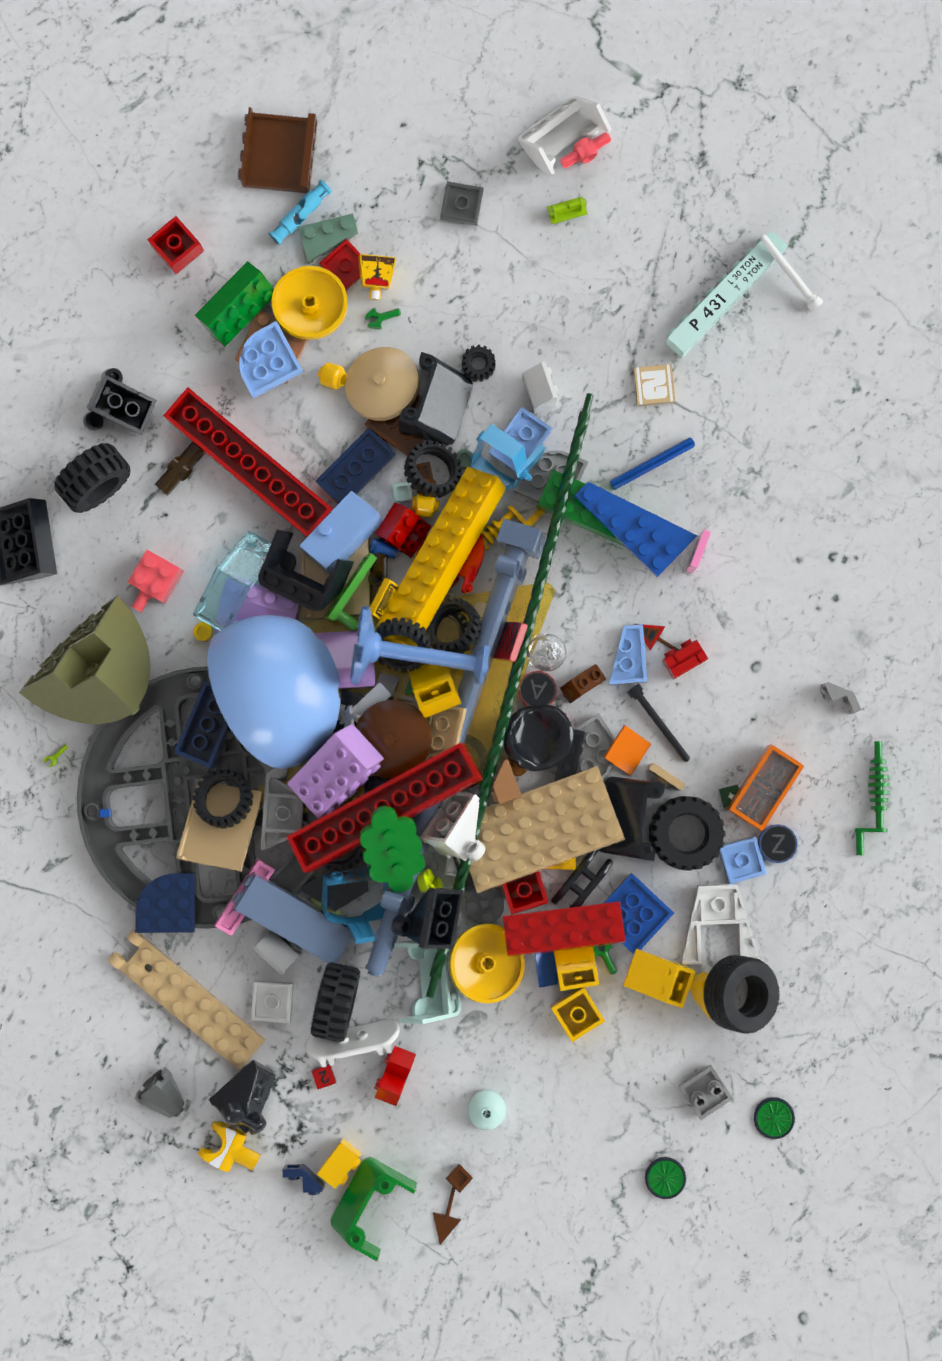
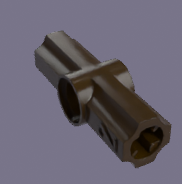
(180, 468)
(378, 572)

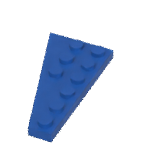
(644, 534)

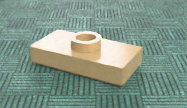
(665, 777)

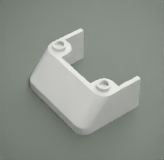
(561, 128)

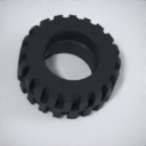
(92, 477)
(713, 833)
(335, 1002)

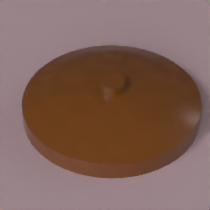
(397, 734)

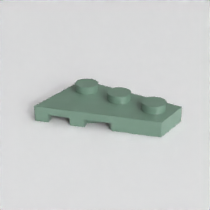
(326, 234)

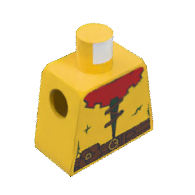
(376, 273)

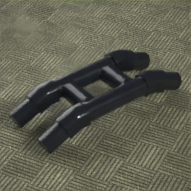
(581, 869)

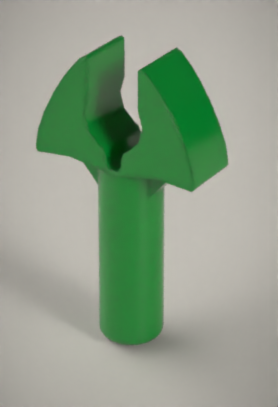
(381, 317)
(606, 958)

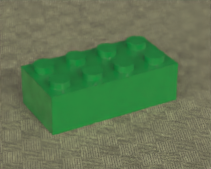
(235, 304)

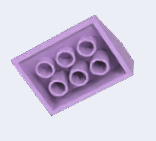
(266, 602)
(341, 649)

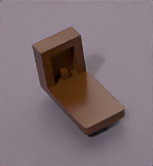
(582, 683)

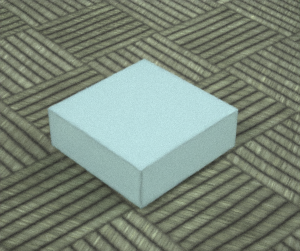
(402, 492)

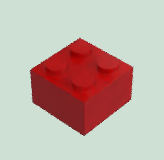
(175, 245)

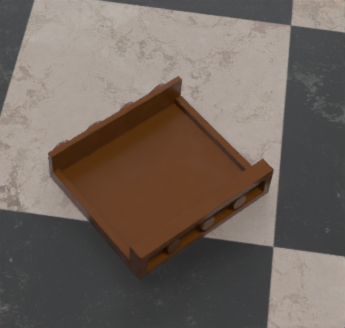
(278, 152)

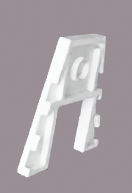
(717, 906)

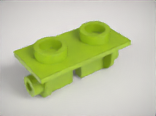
(567, 210)

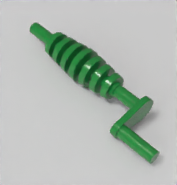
(878, 792)

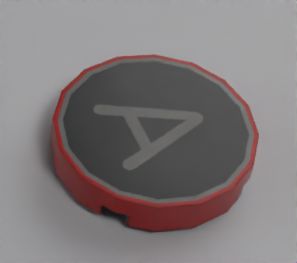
(537, 689)

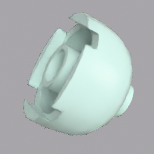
(486, 1100)

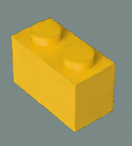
(339, 1163)

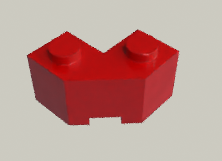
(394, 1076)

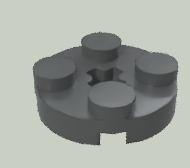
(487, 915)

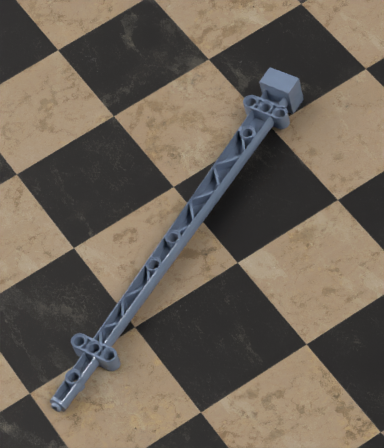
(519, 543)

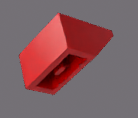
(403, 529)

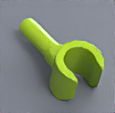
(54, 758)

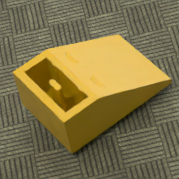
(434, 689)
(576, 968)
(659, 978)

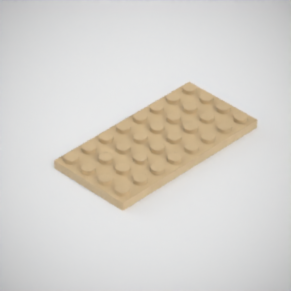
(545, 829)

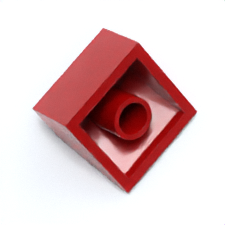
(525, 893)

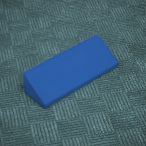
(546, 969)

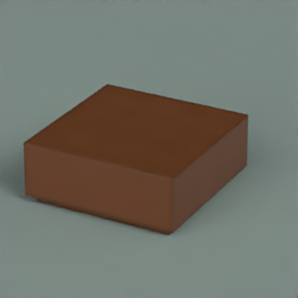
(459, 1178)

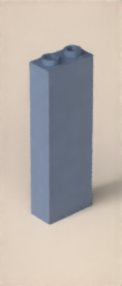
(291, 918)

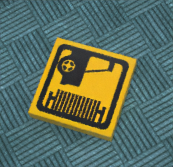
(383, 598)

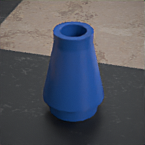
(383, 547)

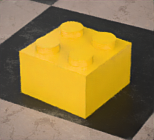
(577, 1013)

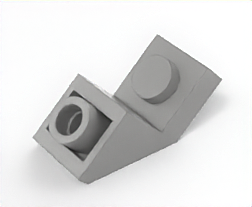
(833, 692)

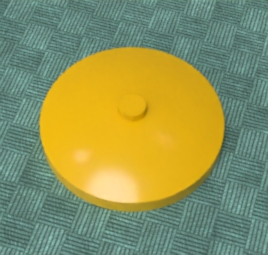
(309, 302)
(481, 965)

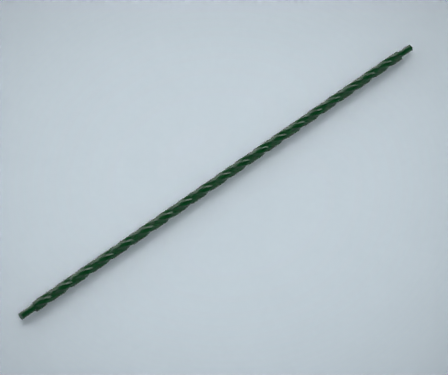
(517, 666)

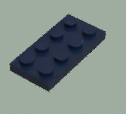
(356, 466)

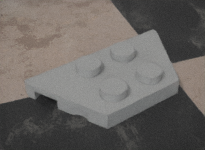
(280, 813)

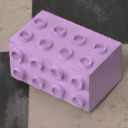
(336, 771)

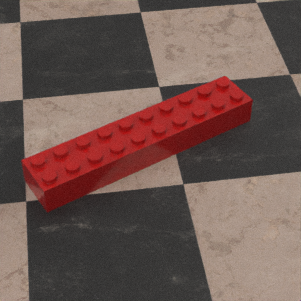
(247, 462)
(406, 794)

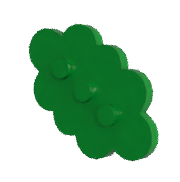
(392, 849)

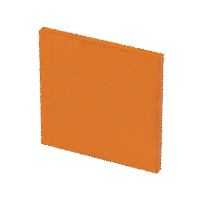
(627, 750)

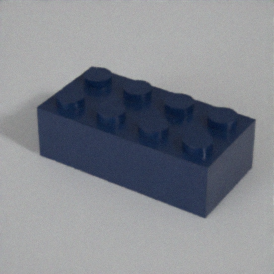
(204, 730)

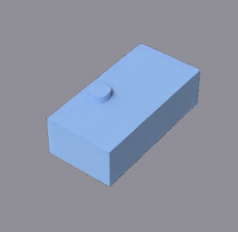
(341, 532)

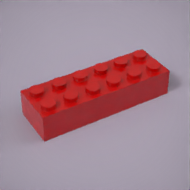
(563, 929)

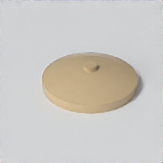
(382, 383)

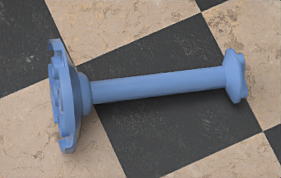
(372, 647)

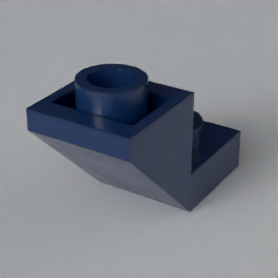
(311, 1182)

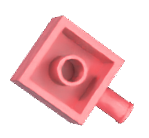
(154, 578)

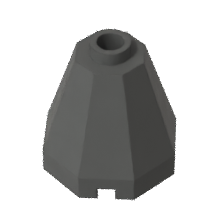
(161, 1094)

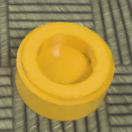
(203, 631)

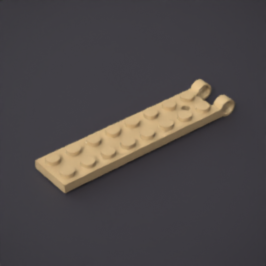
(189, 1001)

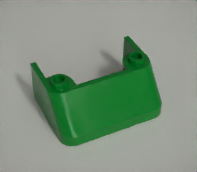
(369, 1177)

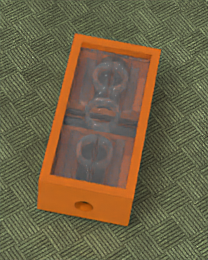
(765, 787)

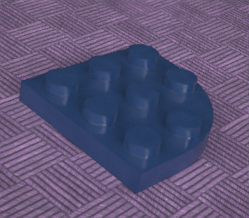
(167, 905)

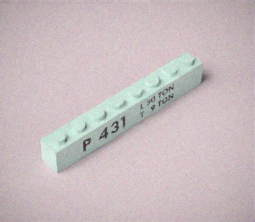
(724, 296)

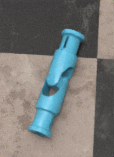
(301, 210)

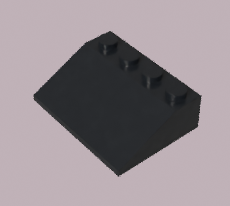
(25, 542)

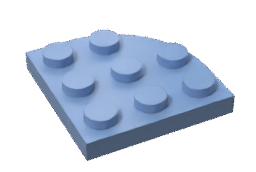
(267, 360)

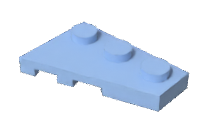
(630, 657)

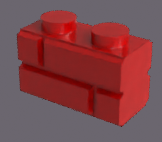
(684, 659)

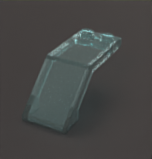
(232, 581)

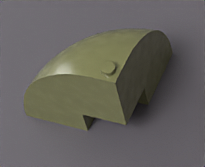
(96, 671)

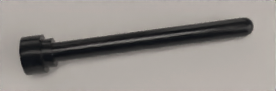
(637, 693)

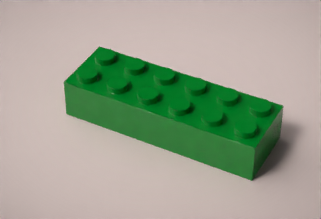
(575, 511)

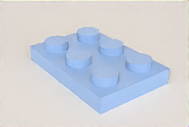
(527, 431)

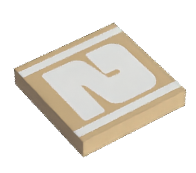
(654, 385)

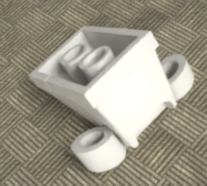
(454, 828)

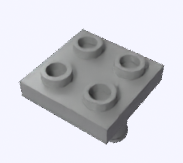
(705, 1092)

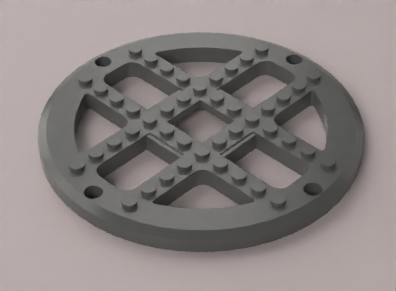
(100, 779)

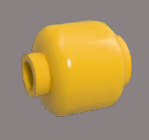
(332, 375)
(424, 505)

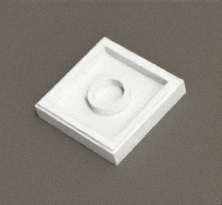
(271, 1001)

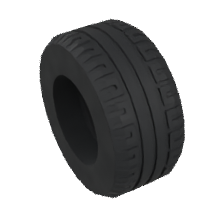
(761, 997)

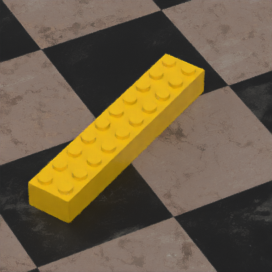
(444, 551)

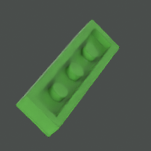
(335, 611)

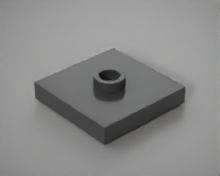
(462, 203)

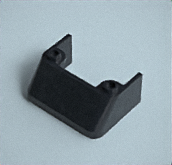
(279, 576)

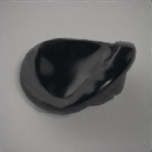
(538, 737)

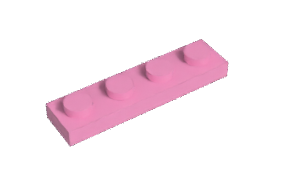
(230, 918)

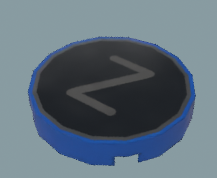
(777, 843)

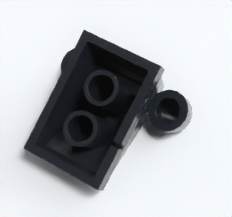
(118, 404)
(432, 920)
(244, 1098)

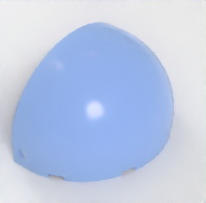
(275, 688)

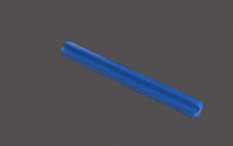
(652, 463)

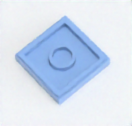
(742, 860)

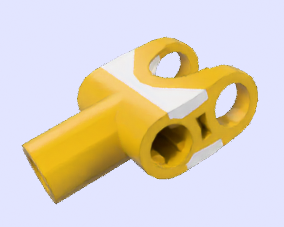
(231, 1149)

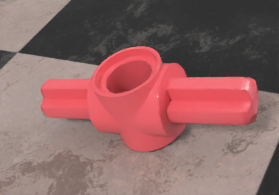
(585, 150)

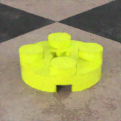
(427, 880)

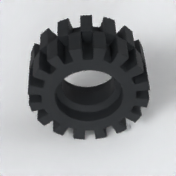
(478, 352)

